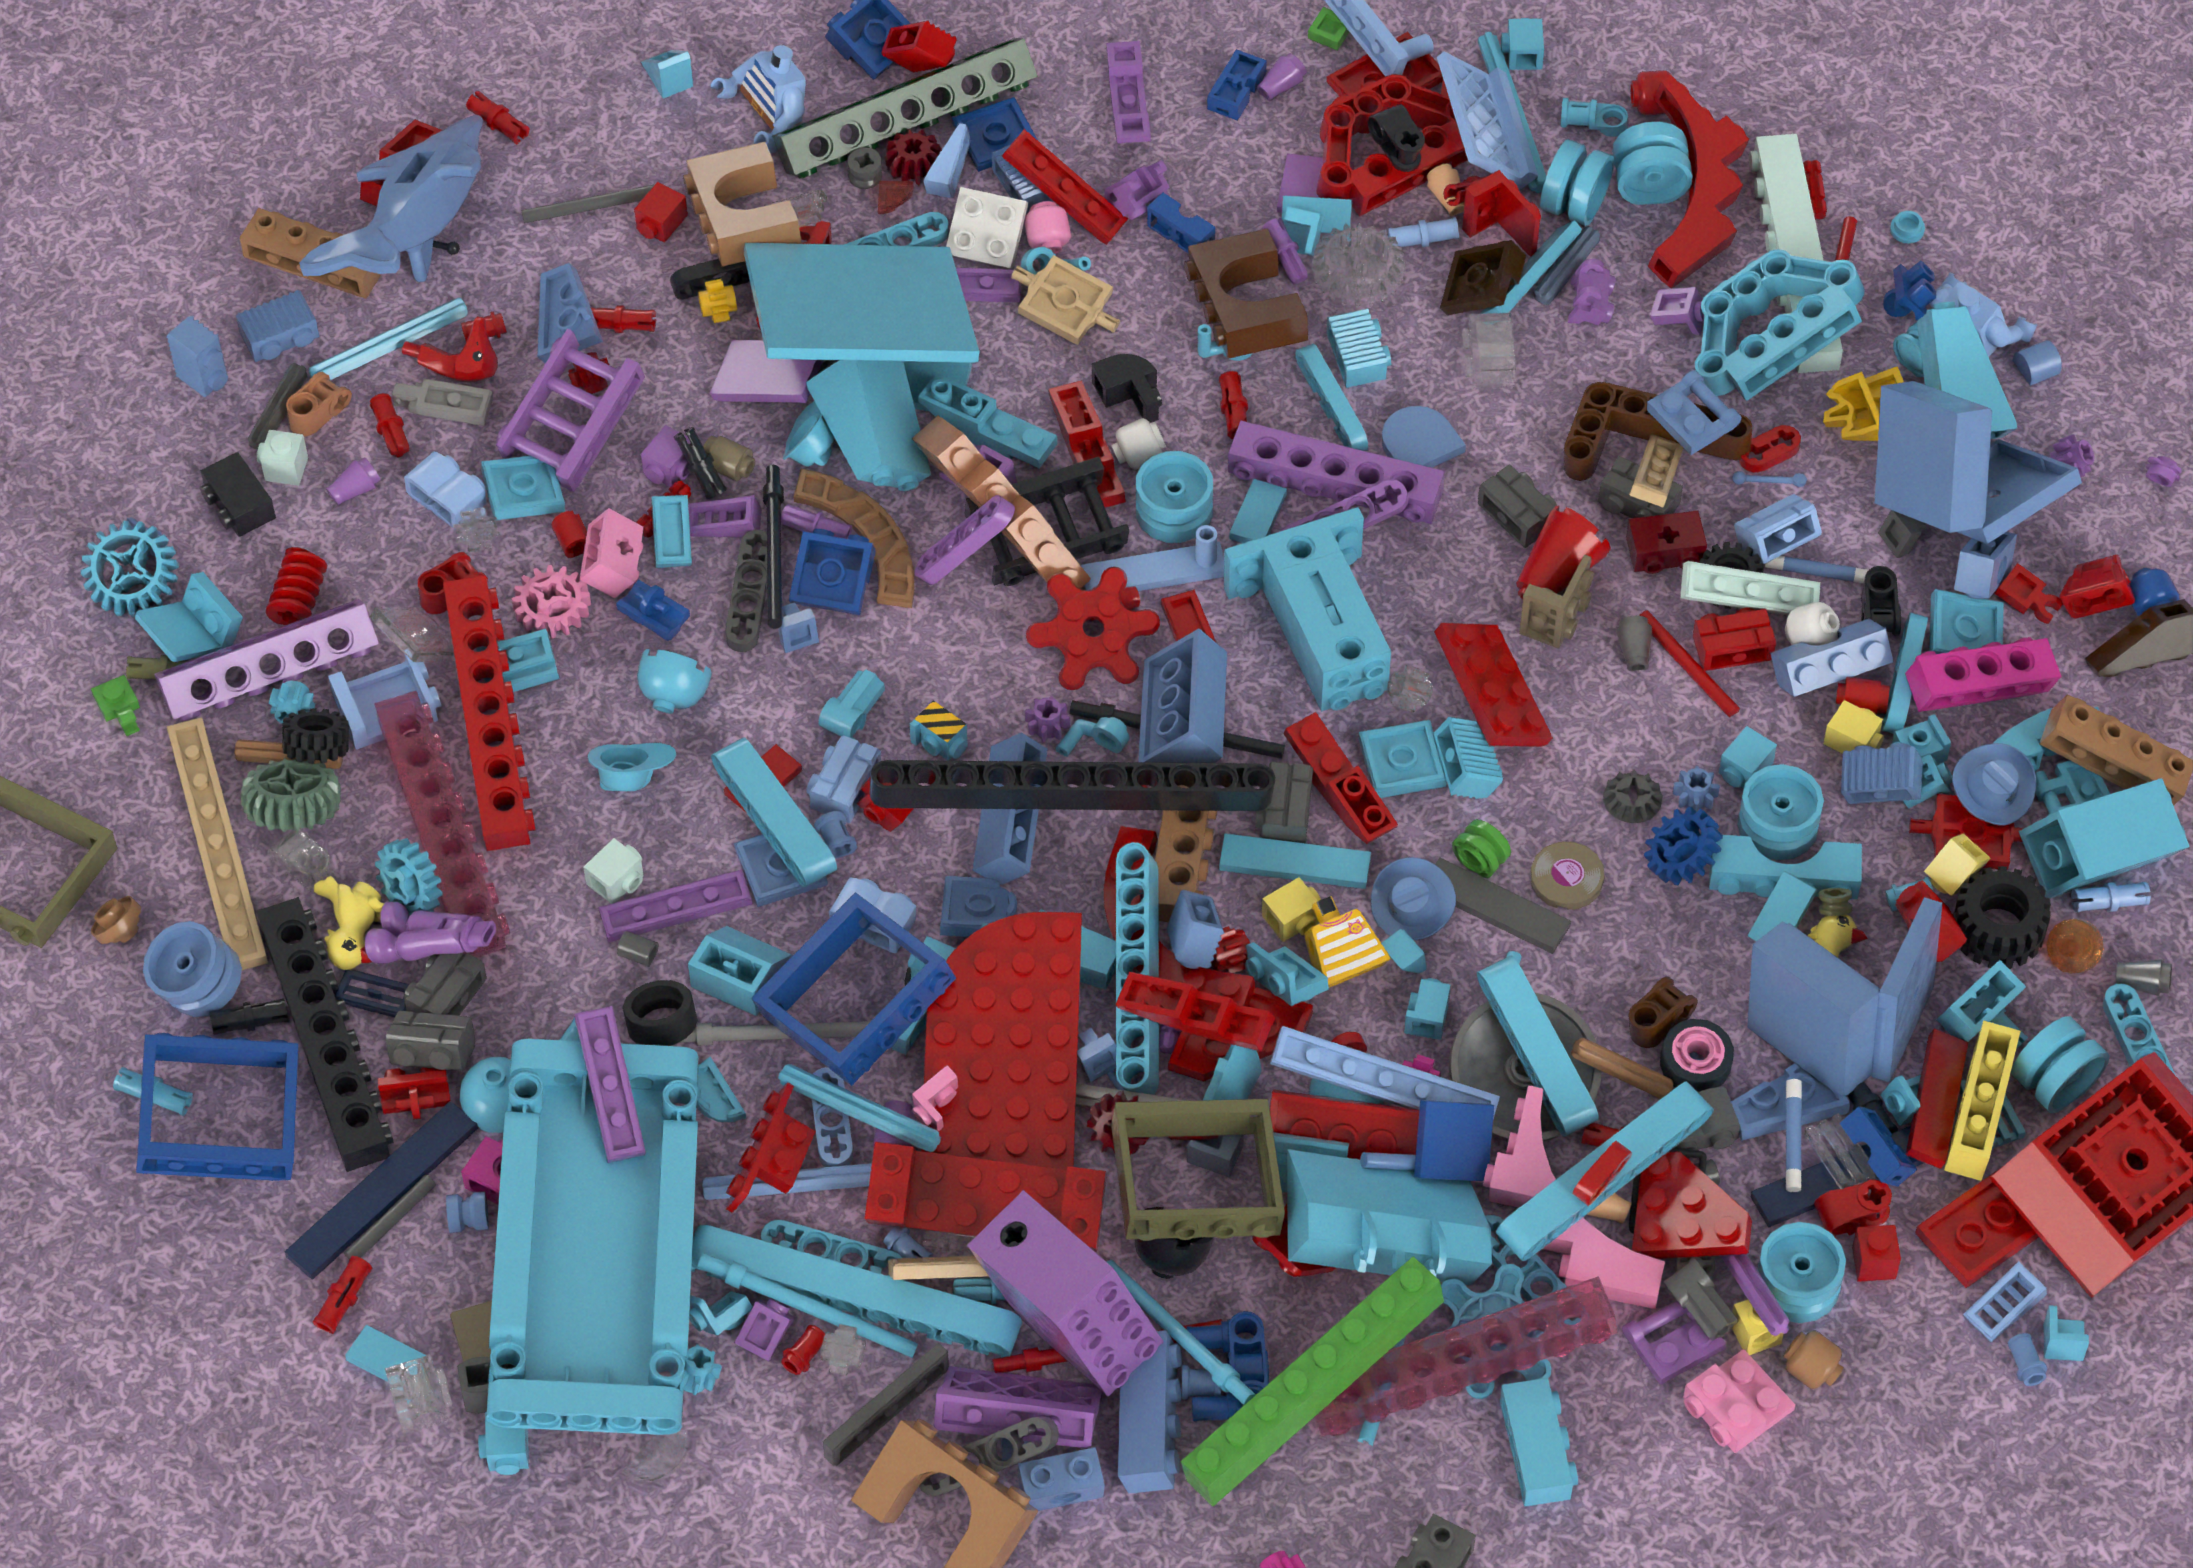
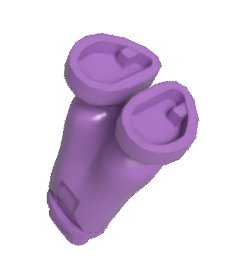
(424, 934)

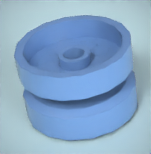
(192, 969)

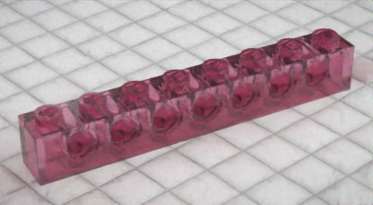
(407, 715)
(1474, 1340)

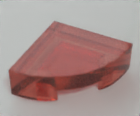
(893, 194)

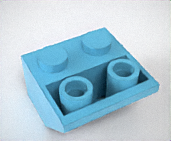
(734, 967)

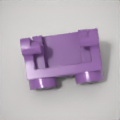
(1138, 189)
(1593, 288)

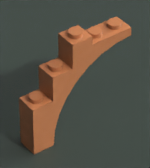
(980, 481)

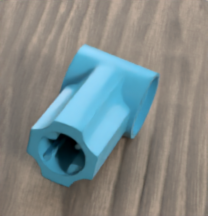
(850, 709)

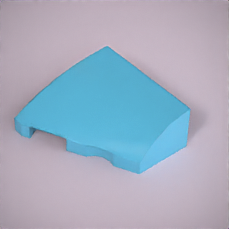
(1234, 1075)

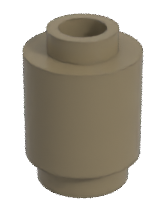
(730, 457)

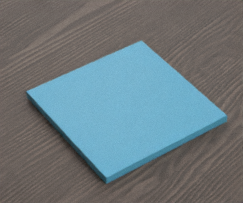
(860, 303)

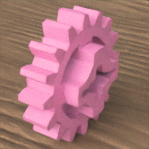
(552, 601)

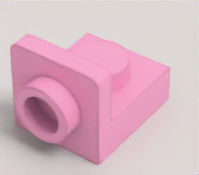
(934, 1092)

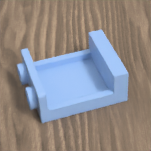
(357, 697)

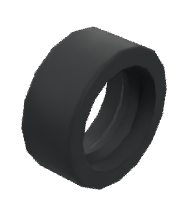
(655, 996)

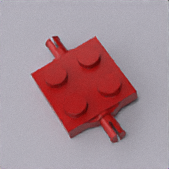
(1953, 819)

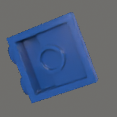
(863, 33)
(832, 571)

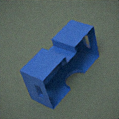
(1235, 83)
(1176, 227)
(1886, 1157)

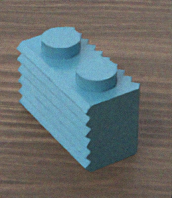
(1357, 347)
(1467, 758)

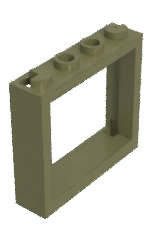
(72, 827)
(1198, 1119)

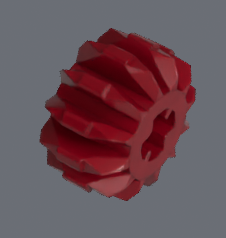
(911, 155)
(1102, 1120)

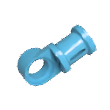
(1593, 115)

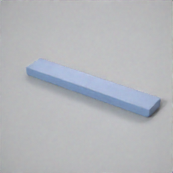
(1368, 1073)

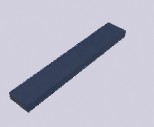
(380, 1190)
(1779, 1205)

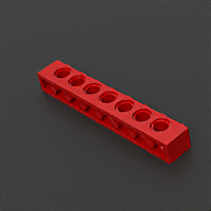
(463, 600)

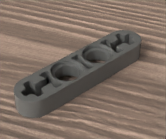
(746, 591)
(986, 1450)

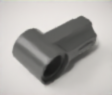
(1696, 1292)

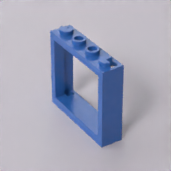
(818, 955)
(213, 1159)

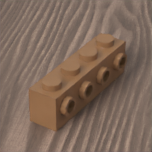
(285, 242)
(2113, 749)

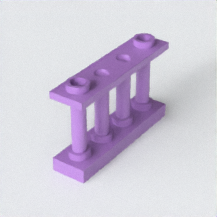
(587, 438)

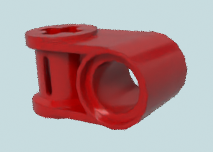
(431, 581)
(1852, 1207)

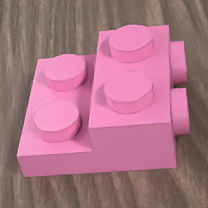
(1737, 1401)

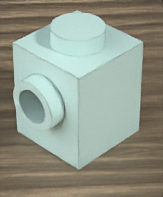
(283, 457)
(614, 871)

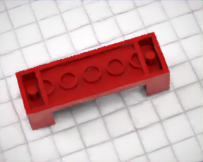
(968, 1193)

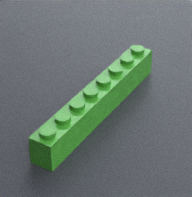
(1312, 1381)

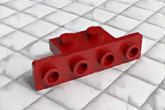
(776, 1152)

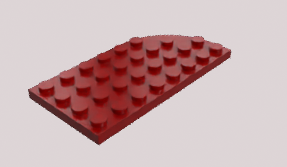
(1011, 1041)

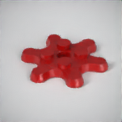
(1086, 652)

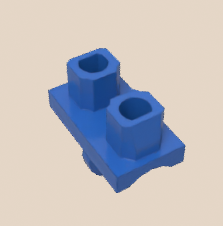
(1911, 291)
(653, 610)

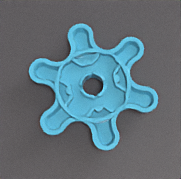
(1472, 1306)

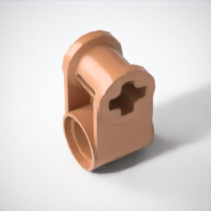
(316, 404)

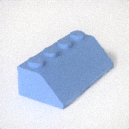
(1184, 702)

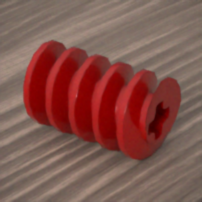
(296, 586)

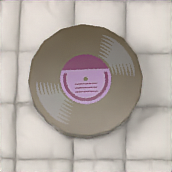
(1567, 875)

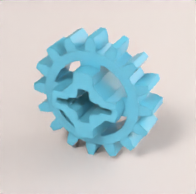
(408, 876)

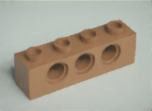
(1177, 867)

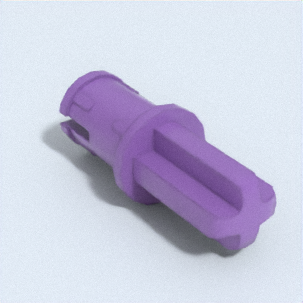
(1286, 251)
(808, 521)

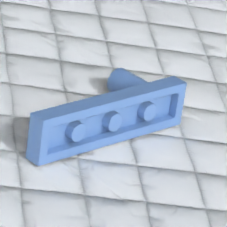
(1376, 39)
(1167, 567)

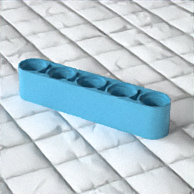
(774, 812)
(1537, 1045)

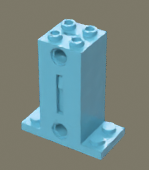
(1317, 604)

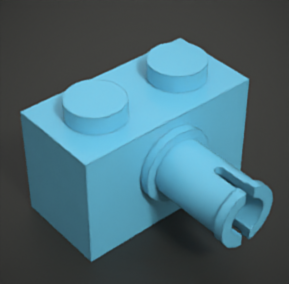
(1985, 1002)

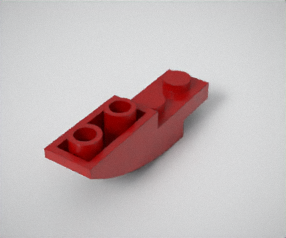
(1338, 781)

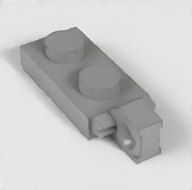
(445, 401)

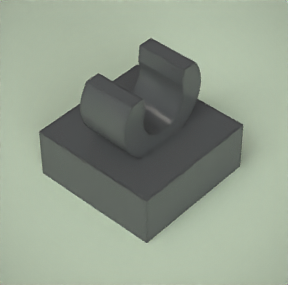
(1900, 533)

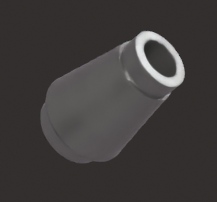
(1635, 641)
(2146, 976)

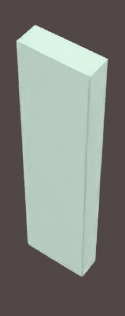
(1746, 588)

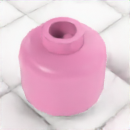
(1047, 226)

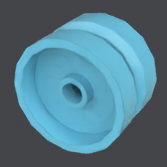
(1652, 163)
(1577, 182)
(1174, 496)
(1781, 811)
(2060, 1064)
(1803, 1270)

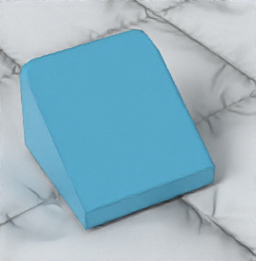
(1405, 952)

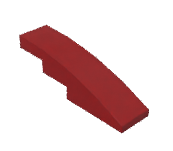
(1084, 436)
(1194, 1011)

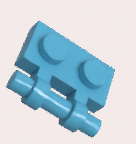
(2074, 781)

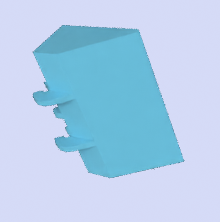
(1382, 1219)

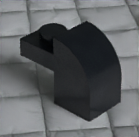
(1128, 378)

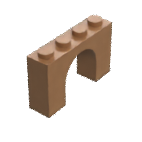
(730, 175)
(915, 1454)

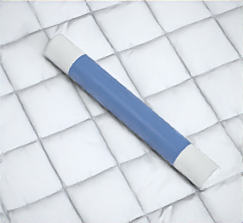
(1817, 568)
(1793, 1134)

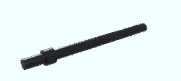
(773, 498)
(1133, 720)

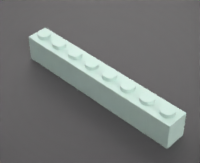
(1790, 221)

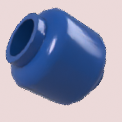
(2151, 589)

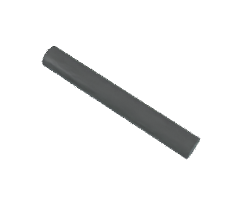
(391, 1217)

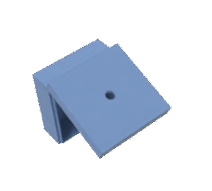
(1943, 469)
(1832, 1015)

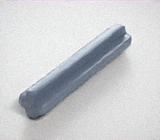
(1567, 265)

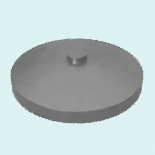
(1488, 1062)

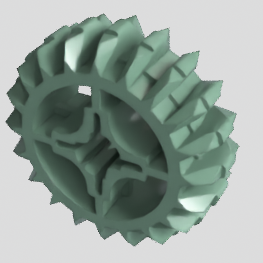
(290, 795)

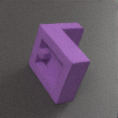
(1679, 307)
(765, 1328)

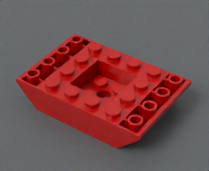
(2083, 1192)

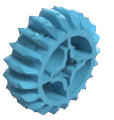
(124, 581)

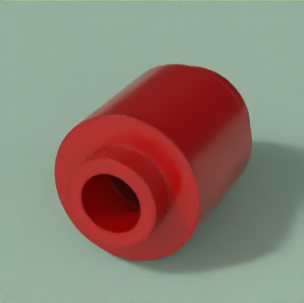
(1864, 694)

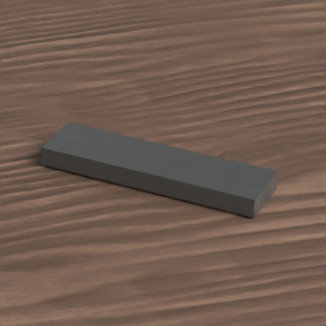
(1505, 908)
(886, 1405)

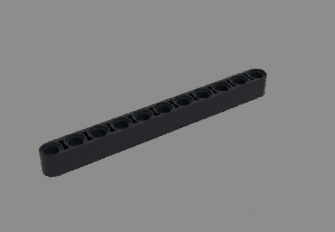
(1057, 795)

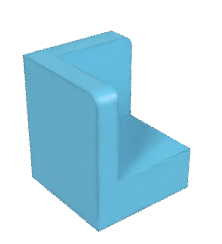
(1304, 228)
(2064, 1337)

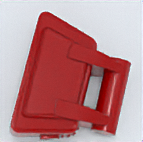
(2097, 588)

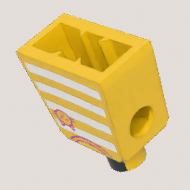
(1343, 943)

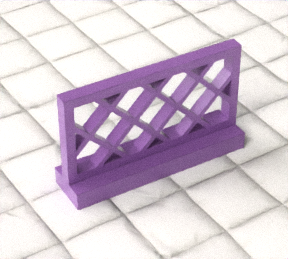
(971, 1411)

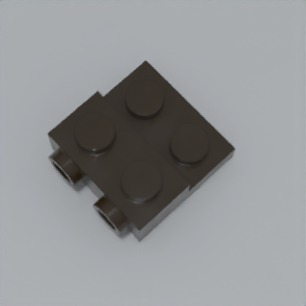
(1482, 277)

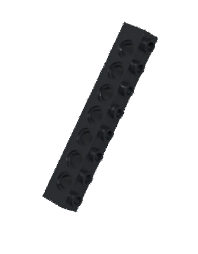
(359, 1145)

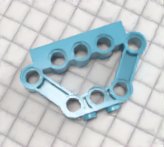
(1821, 317)

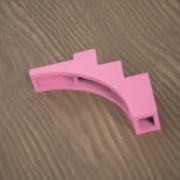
(1585, 1250)

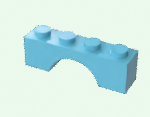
(1745, 869)

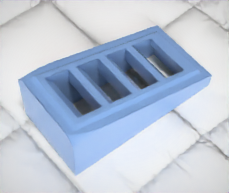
(947, 168)
(2027, 1280)

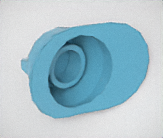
(809, 438)
(629, 765)

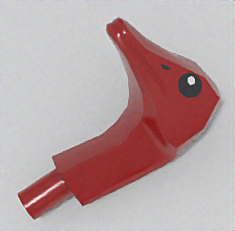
(472, 364)

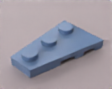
(564, 307)
(1764, 1106)

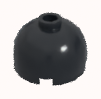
(1173, 1255)

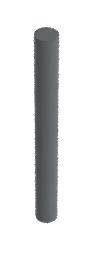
(585, 204)

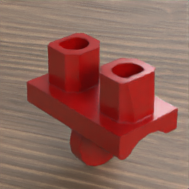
(413, 1091)

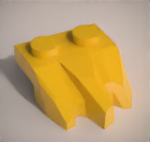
(1859, 404)

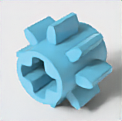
(290, 699)
(700, 1370)

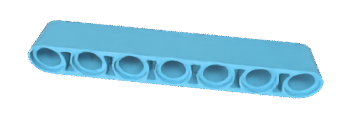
(1134, 953)
(1647, 1138)

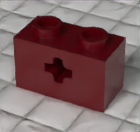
(1665, 541)

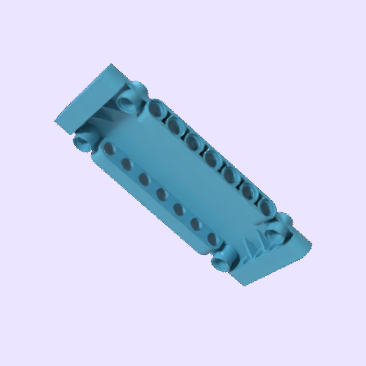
(591, 1248)

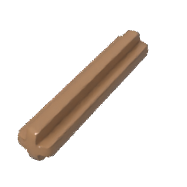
(266, 751)
(1621, 1068)

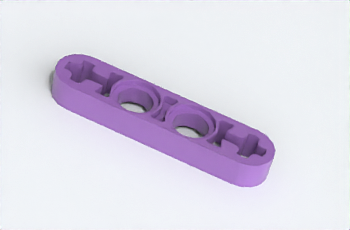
(1379, 491)
(964, 540)

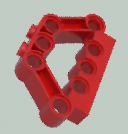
(1427, 110)

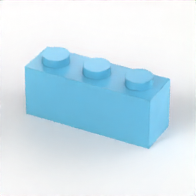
(1538, 1441)

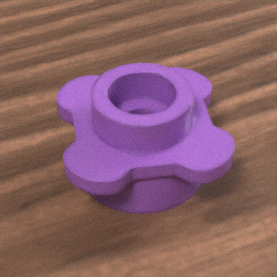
(2163, 470)

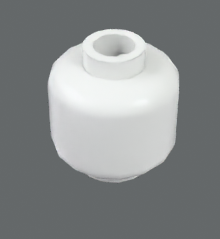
(1138, 443)
(1812, 624)

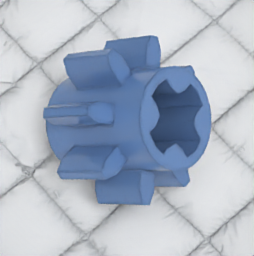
(1696, 789)

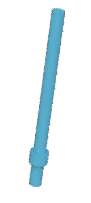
(737, 1276)
(1222, 1374)

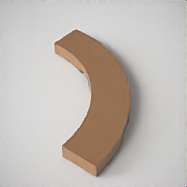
(867, 520)

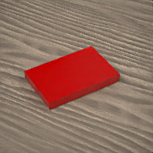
(1420, 71)

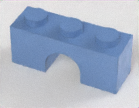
(1810, 667)

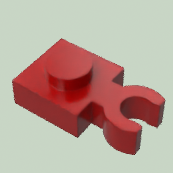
(2024, 591)

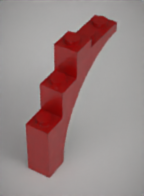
(1714, 187)

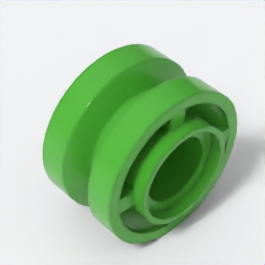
(1481, 848)

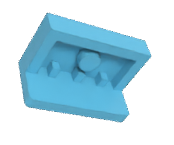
(1285, 974)

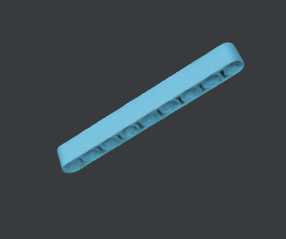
(865, 1292)

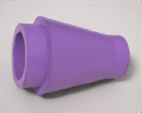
(1284, 74)
(354, 481)

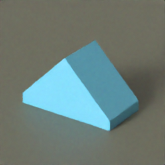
(670, 72)

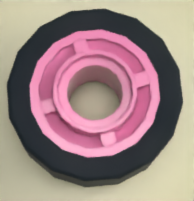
(1705, 1039)

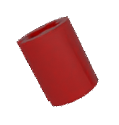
(570, 533)

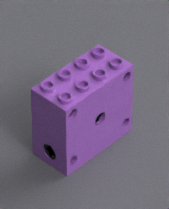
(1066, 1293)

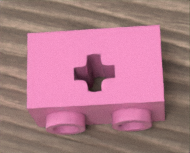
(612, 553)

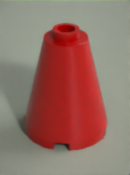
(1559, 551)

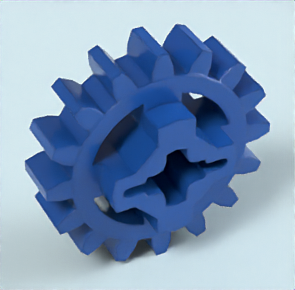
(1683, 845)

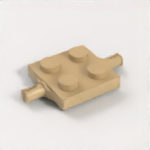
(1065, 299)

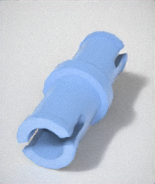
(1425, 233)
(2110, 897)

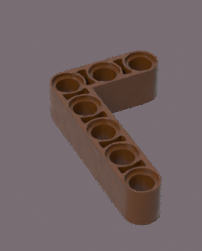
(1624, 411)

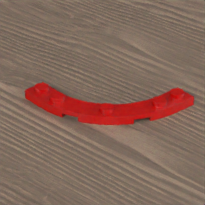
(1205, 980)

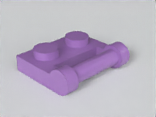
(1676, 1350)

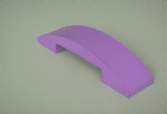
(1127, 92)

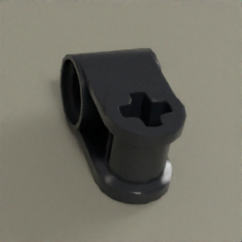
(1397, 137)
(1881, 605)

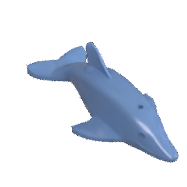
(414, 205)

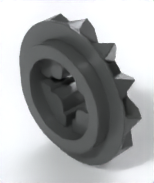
(1619, 803)

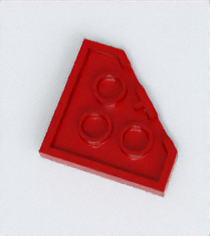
(1199, 1055)
(1686, 1213)

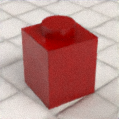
(660, 212)
(1876, 1253)

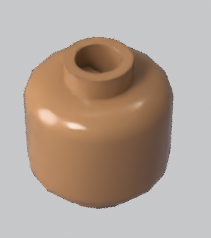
(1813, 1359)

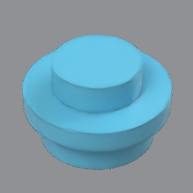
(1907, 227)

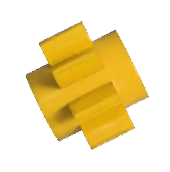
(717, 301)

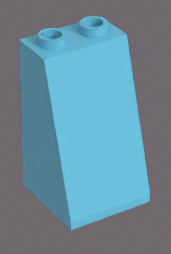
(1959, 363)
(872, 420)
(2104, 838)

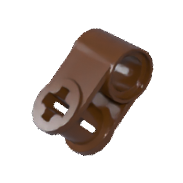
(1663, 1008)

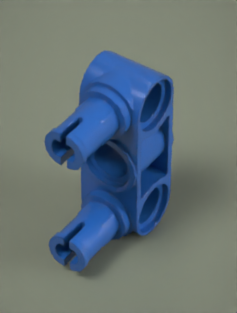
(1244, 1355)

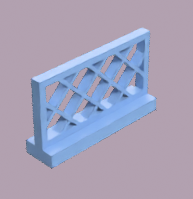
(1488, 119)

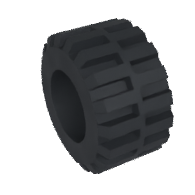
(2010, 893)

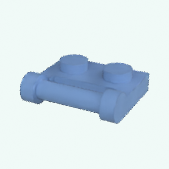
(1685, 420)

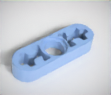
(824, 1133)

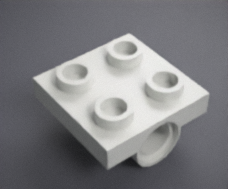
(986, 227)

